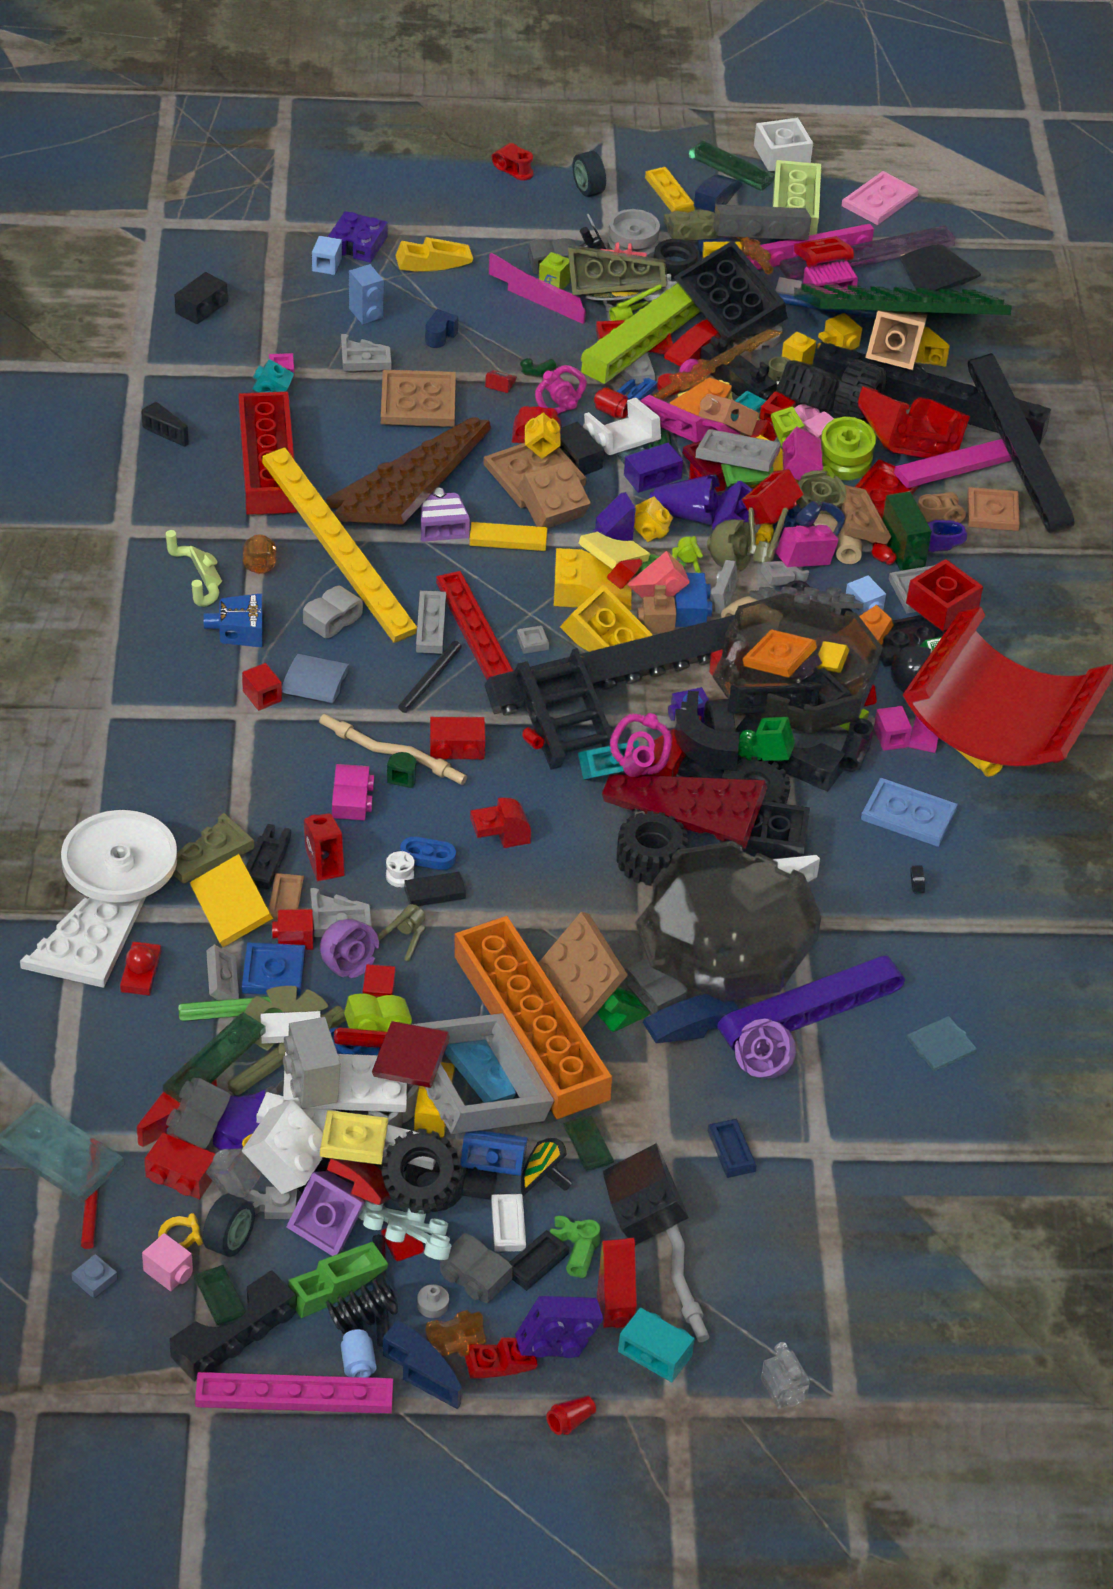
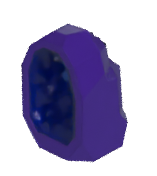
(946, 535)

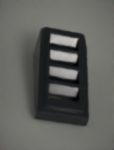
(163, 423)

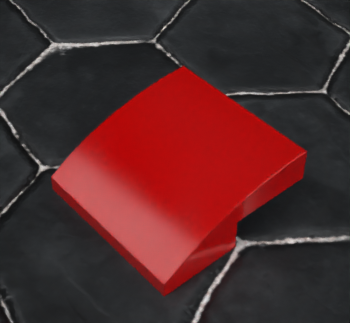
(367, 1179)

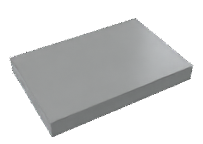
(738, 450)

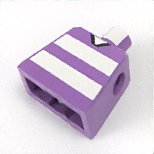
(443, 517)

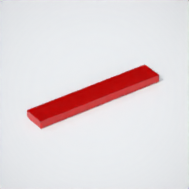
(473, 624)

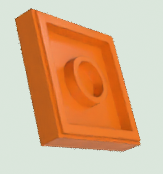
(779, 653)

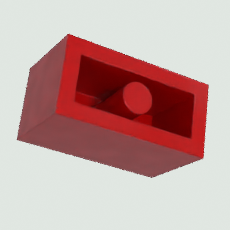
(772, 495)
(457, 737)
(179, 1165)

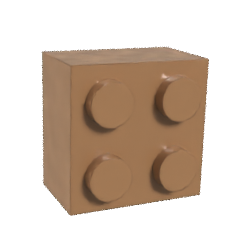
(554, 495)

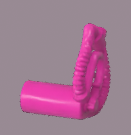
(560, 390)
(642, 757)

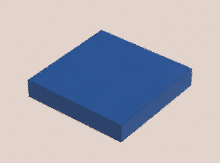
(272, 967)

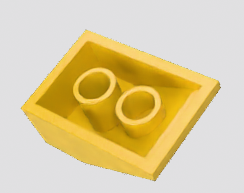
(580, 575)
(603, 622)

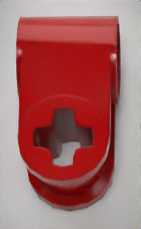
(514, 161)

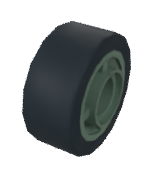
(589, 173)
(228, 1225)

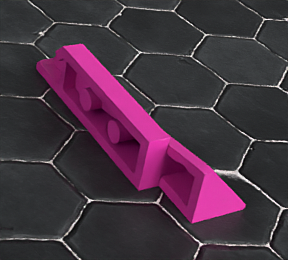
(537, 290)
(683, 422)

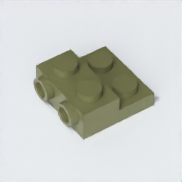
(691, 225)

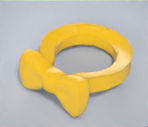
(190, 1221)

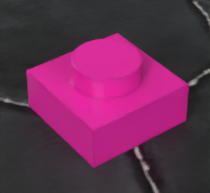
(284, 360)

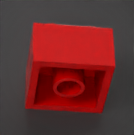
(943, 593)

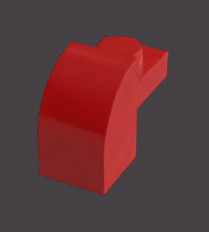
(505, 820)

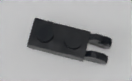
(267, 856)

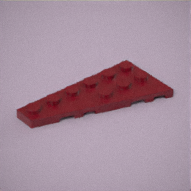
(701, 804)

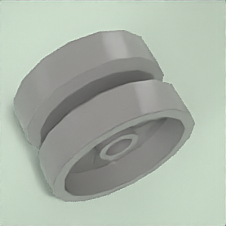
(634, 227)

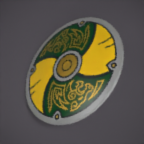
(615, 295)

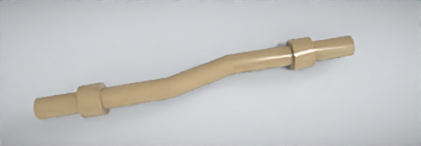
(347, 731)

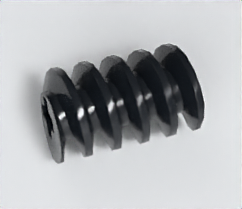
(363, 1306)

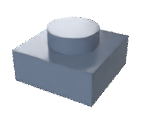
(94, 1276)

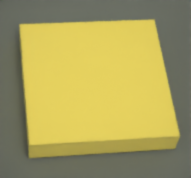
(354, 1137)

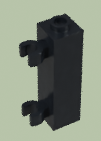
(739, 372)

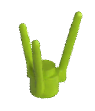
(624, 311)
(688, 551)

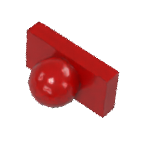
(140, 968)

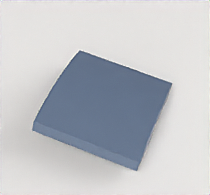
(315, 678)

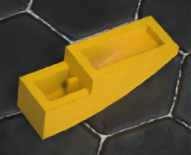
(432, 255)

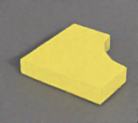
(611, 550)

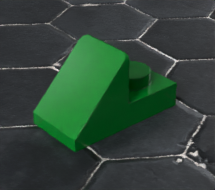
(622, 1010)

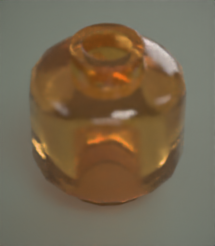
(259, 554)

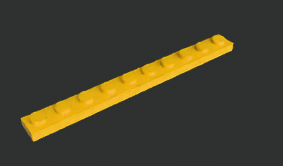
(339, 545)

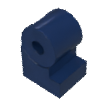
(440, 327)

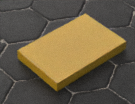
(231, 900)

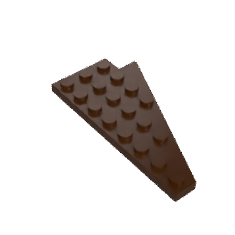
(405, 483)

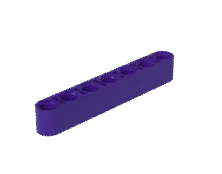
(818, 999)

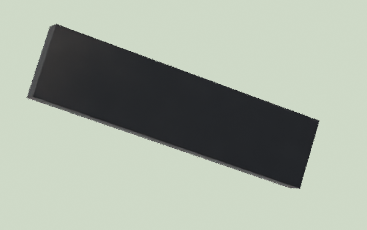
(753, 697)

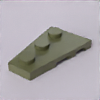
(212, 849)

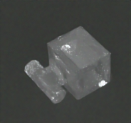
(785, 1378)

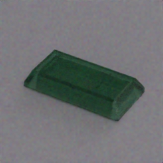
(588, 1143)
(220, 1295)

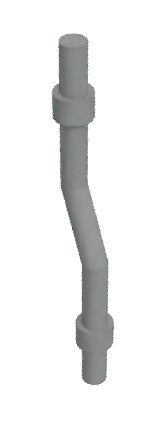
(691, 1309)

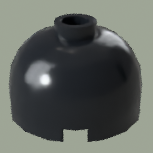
(907, 664)

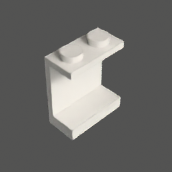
(636, 430)

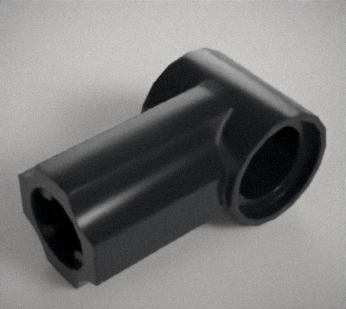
(857, 744)

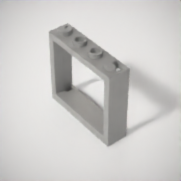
(534, 1096)

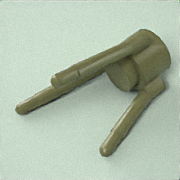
(764, 551)
(407, 922)

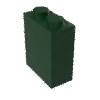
(907, 529)

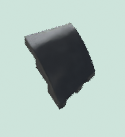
(937, 268)

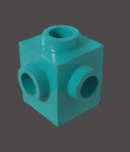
(272, 378)

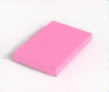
(880, 197)

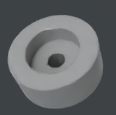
(433, 1301)

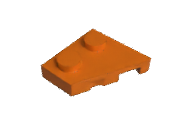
(691, 399)

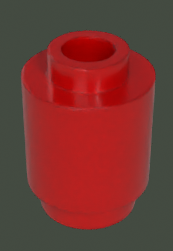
(611, 403)

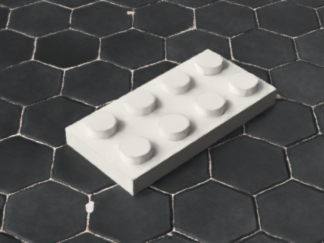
(360, 1088)

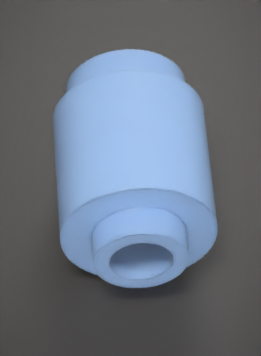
(358, 1354)

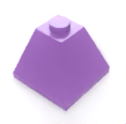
(326, 1212)

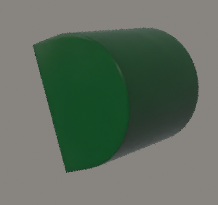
(402, 769)

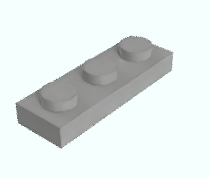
(431, 622)

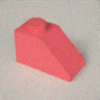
(662, 571)

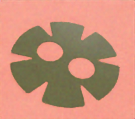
(285, 999)

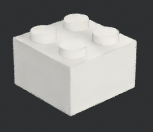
(782, 141)
(285, 1146)

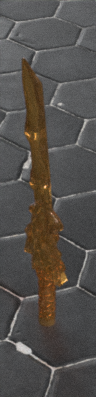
(752, 248)
(700, 371)

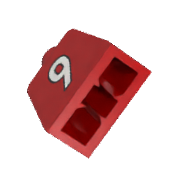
(324, 834)

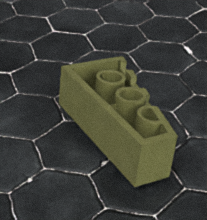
(613, 271)

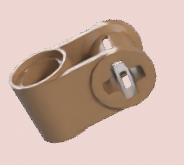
(940, 507)

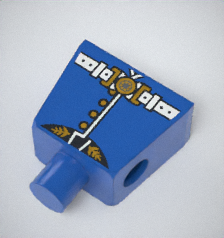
(238, 620)

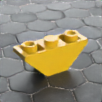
(932, 349)

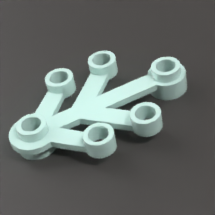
(411, 1223)

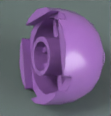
(348, 947)
(765, 1049)

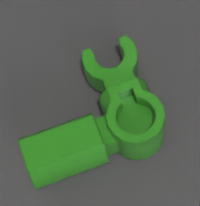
(586, 1238)

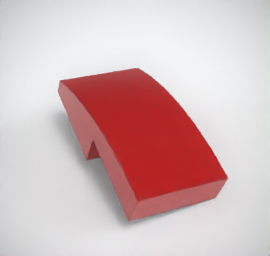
(498, 1359)

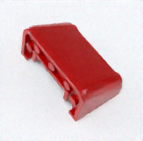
(924, 432)

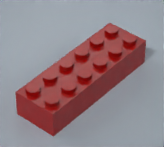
(264, 429)

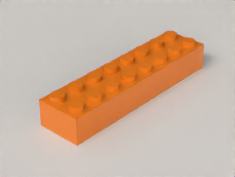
(516, 985)

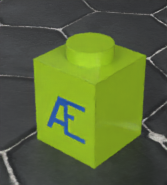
(555, 270)

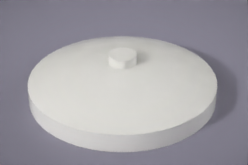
(119, 856)

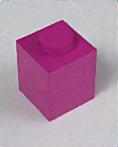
(892, 728)

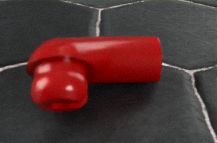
(883, 553)
(532, 738)

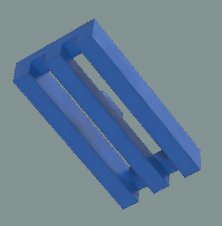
(640, 391)

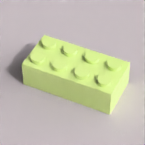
(798, 187)

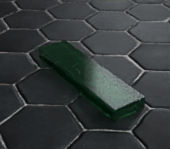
(731, 165)
(217, 1054)

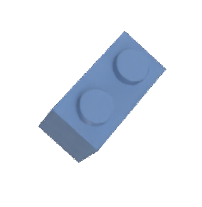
(366, 294)

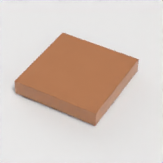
(993, 509)

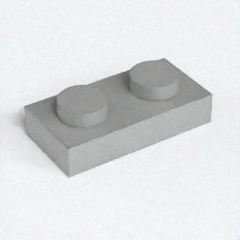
(725, 587)
(222, 974)

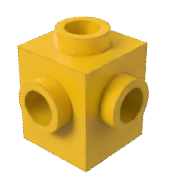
(542, 435)
(652, 519)

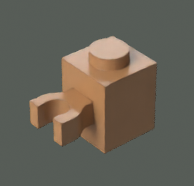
(658, 612)

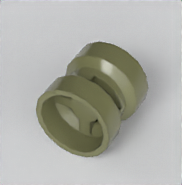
(777, 367)

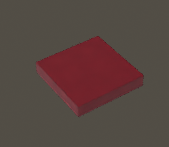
(411, 1054)

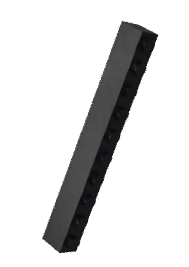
(908, 385)
(621, 662)

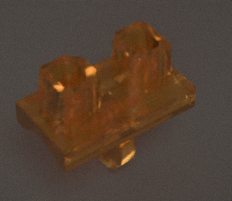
(457, 1333)

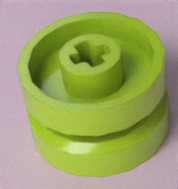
(848, 447)

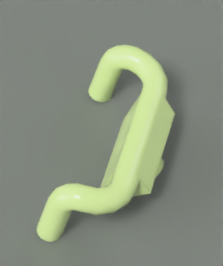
(205, 565)

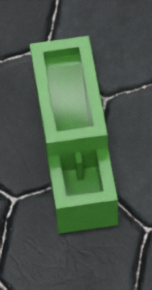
(336, 1277)

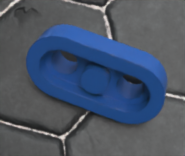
(430, 852)

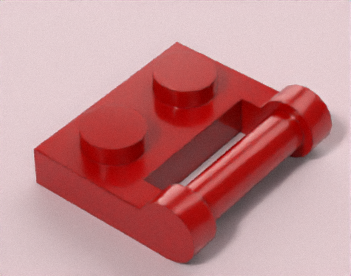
(823, 250)

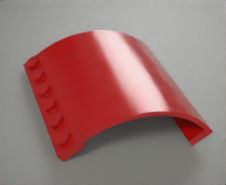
(999, 707)

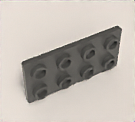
(832, 597)

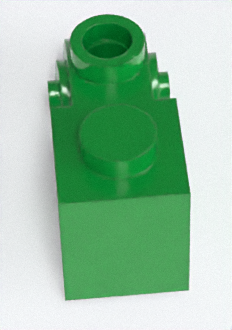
(770, 742)

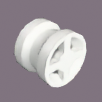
(399, 868)

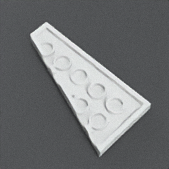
(85, 942)

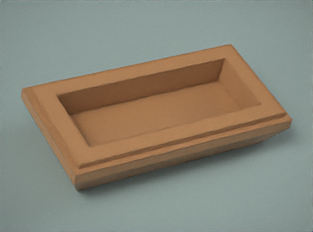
(285, 893)

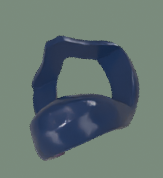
(810, 513)

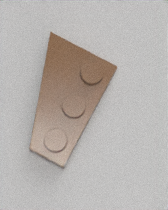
(862, 518)

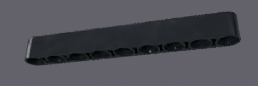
(1021, 443)

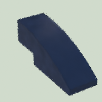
(715, 191)
(688, 1019)
(422, 1363)

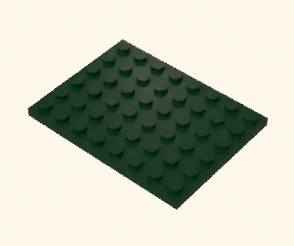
(901, 299)

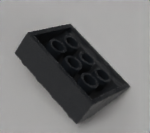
(732, 293)

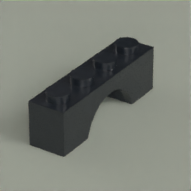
(814, 765)
(205, 1347)

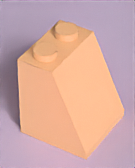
(896, 337)

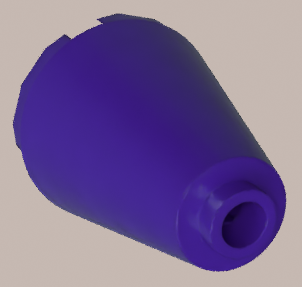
(691, 498)

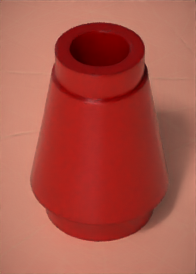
(570, 1414)

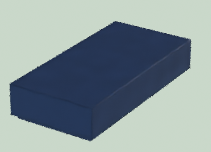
(731, 1148)

